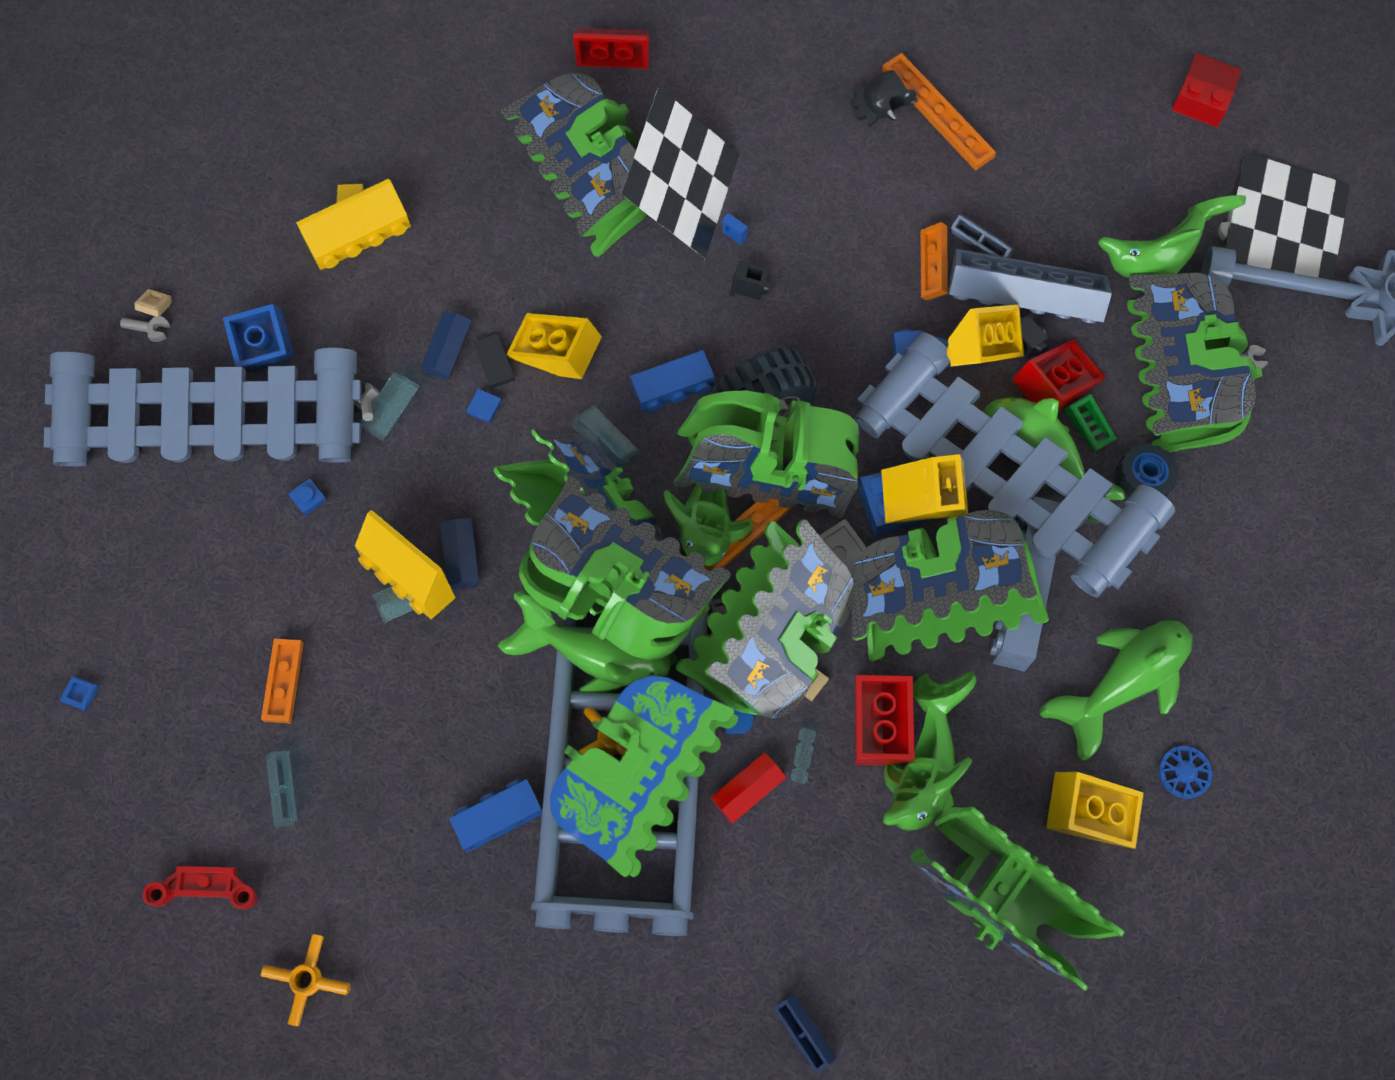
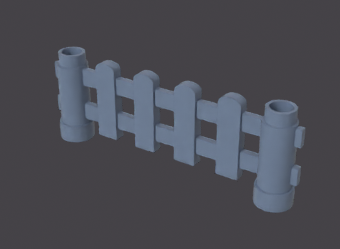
(74, 393)
(1099, 563)

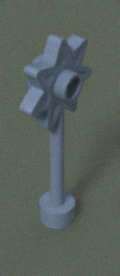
(1369, 288)

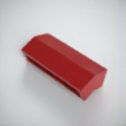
(748, 787)

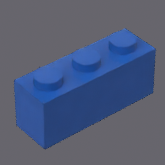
(672, 381)
(495, 815)

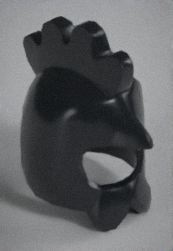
(881, 98)

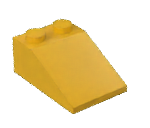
(555, 344)
(1094, 809)

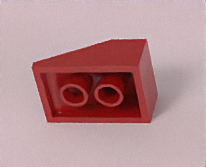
(1207, 90)
(1059, 374)

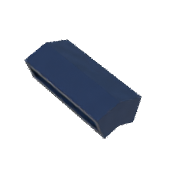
(445, 345)
(459, 553)
(809, 1029)

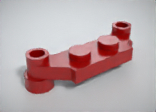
(201, 882)

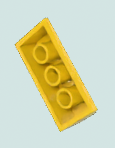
(354, 224)
(986, 336)
(403, 567)

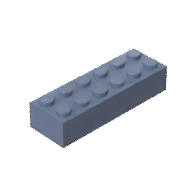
(1030, 285)
(1019, 646)

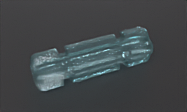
(803, 756)

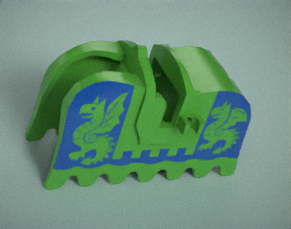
(617, 802)

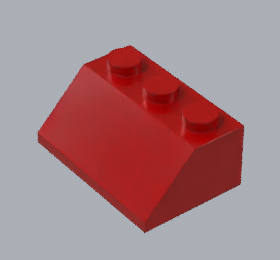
(612, 48)
(883, 720)

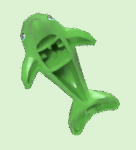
(1171, 250)
(1040, 422)
(706, 522)
(585, 650)
(1145, 663)
(925, 784)

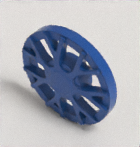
(1185, 772)

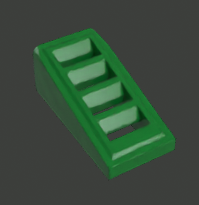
(1073, 413)

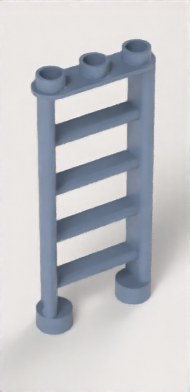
(609, 914)

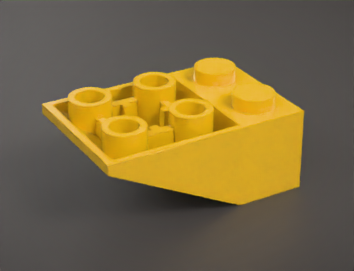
(925, 489)

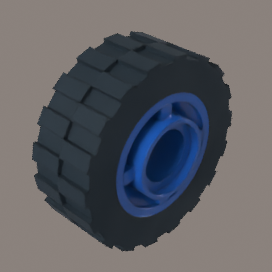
(1147, 459)

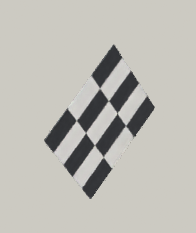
(680, 173)
(1288, 218)

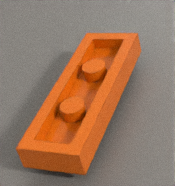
(934, 261)
(282, 681)

